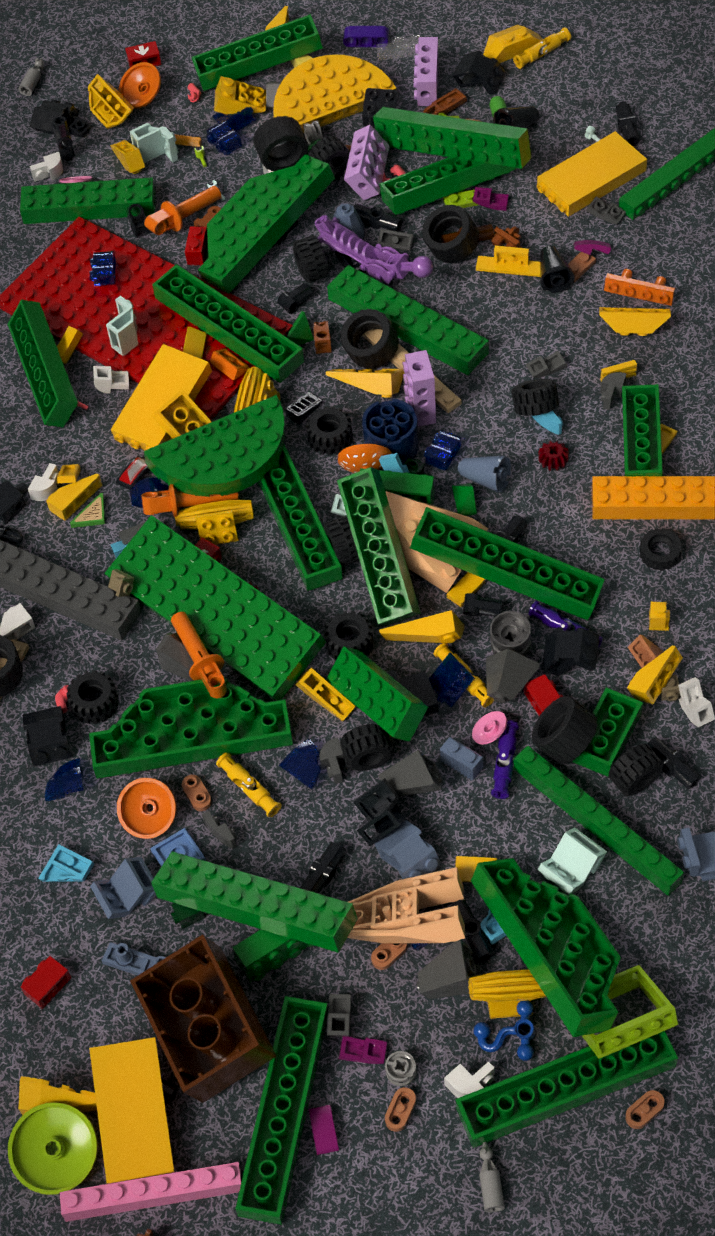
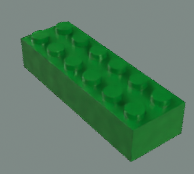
(642, 430)
(377, 694)

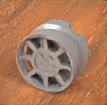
(312, 132)
(400, 1068)

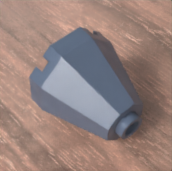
(350, 219)

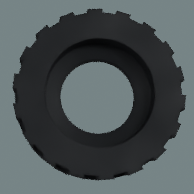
(662, 536)

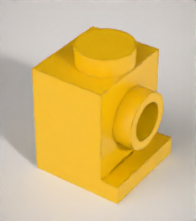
(659, 616)

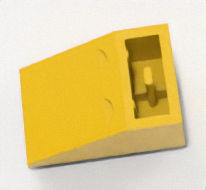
(235, 96)

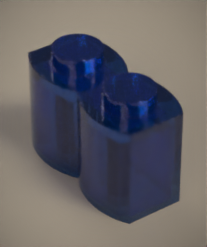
(223, 138)
(103, 268)
(443, 450)

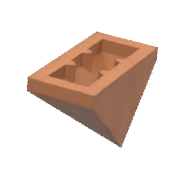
(644, 650)

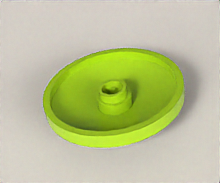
(52, 1148)

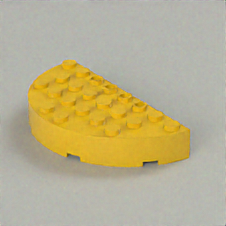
(327, 89)

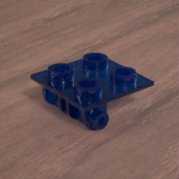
(238, 120)
(450, 680)

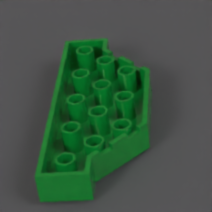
(259, 218)
(186, 726)
(556, 943)

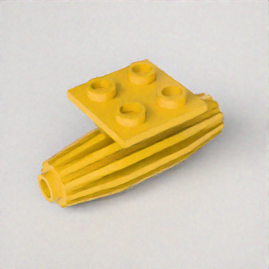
(254, 388)
(216, 519)
(504, 991)

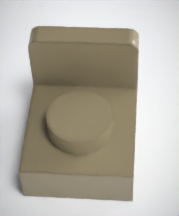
(121, 583)
(671, 689)

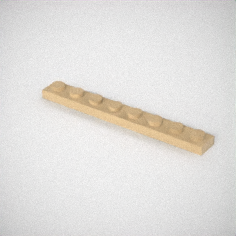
(443, 395)

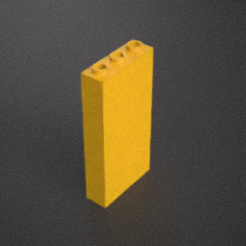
(591, 173)
(164, 378)
(131, 1110)

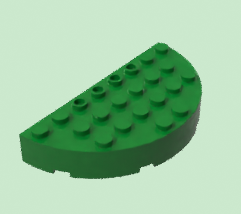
(224, 453)

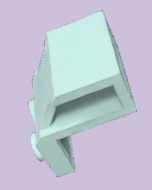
(154, 142)
(123, 328)
(572, 861)

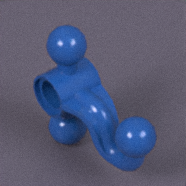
(525, 1050)

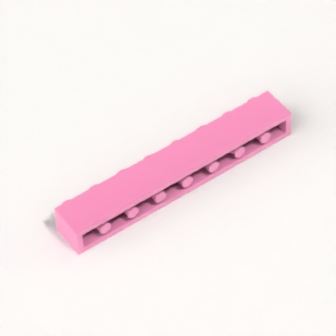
(150, 1191)

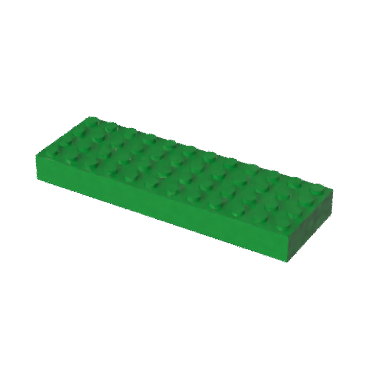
(228, 613)

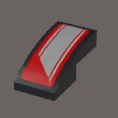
(133, 473)

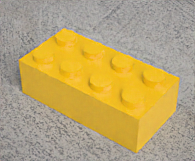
(180, 415)

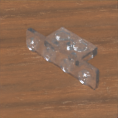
(399, 48)

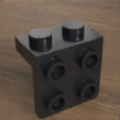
(375, 100)

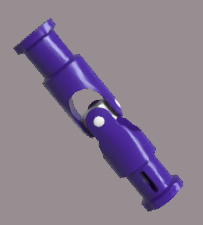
(553, 619)
(507, 747)

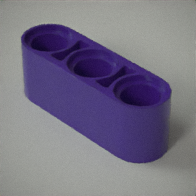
(365, 36)

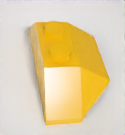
(510, 42)
(107, 103)
(634, 320)

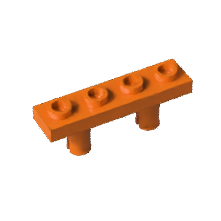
(639, 289)

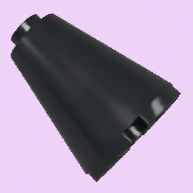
(517, 116)
(554, 271)

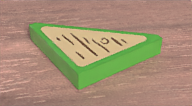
(92, 514)

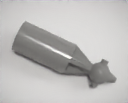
(31, 78)
(490, 1182)

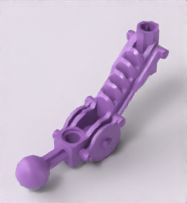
(378, 261)

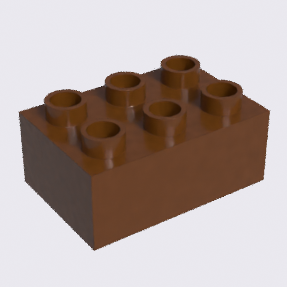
(202, 1019)

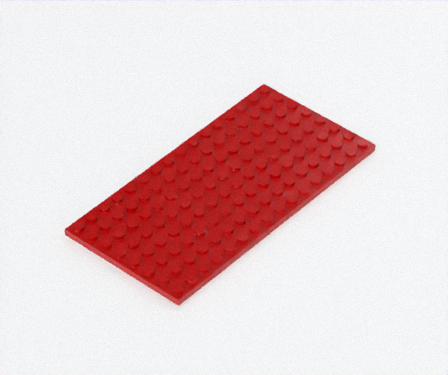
(71, 299)

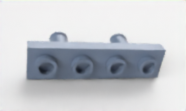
(128, 960)

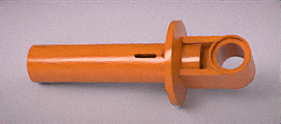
(171, 216)
(172, 500)
(205, 666)

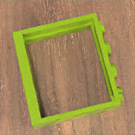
(641, 1027)

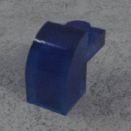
(150, 484)

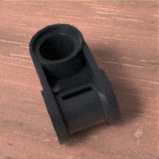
(137, 221)

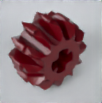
(553, 455)

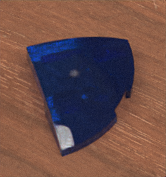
(303, 763)
(65, 780)

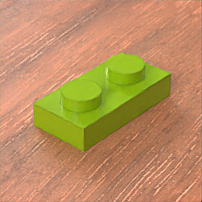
(462, 199)

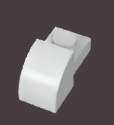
(51, 167)
(106, 379)
(44, 486)

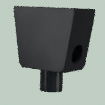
(11, 500)

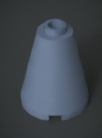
(487, 471)

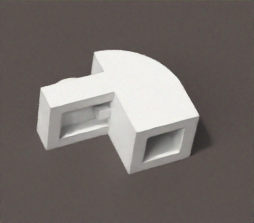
(693, 703)
(461, 1082)

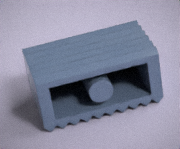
(461, 758)

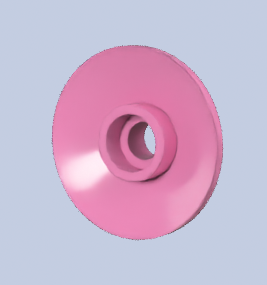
(77, 179)
(489, 727)

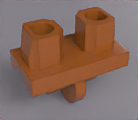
(509, 237)

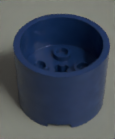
(392, 426)

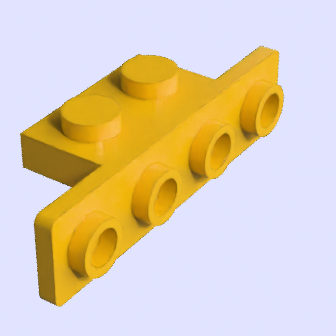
(509, 261)

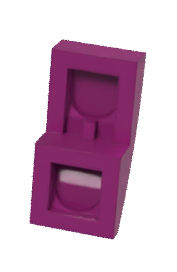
(490, 200)
(587, 245)
(364, 1051)
(323, 1129)

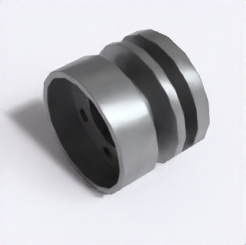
(507, 627)

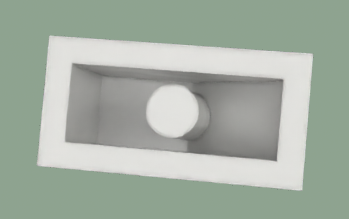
(16, 622)

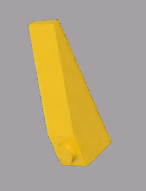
(378, 382)
(433, 629)
(38, 1091)

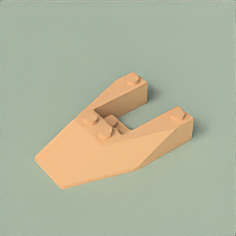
(407, 517)
(394, 916)

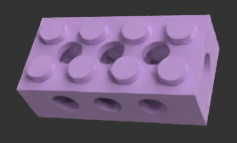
(426, 71)
(366, 162)
(420, 386)

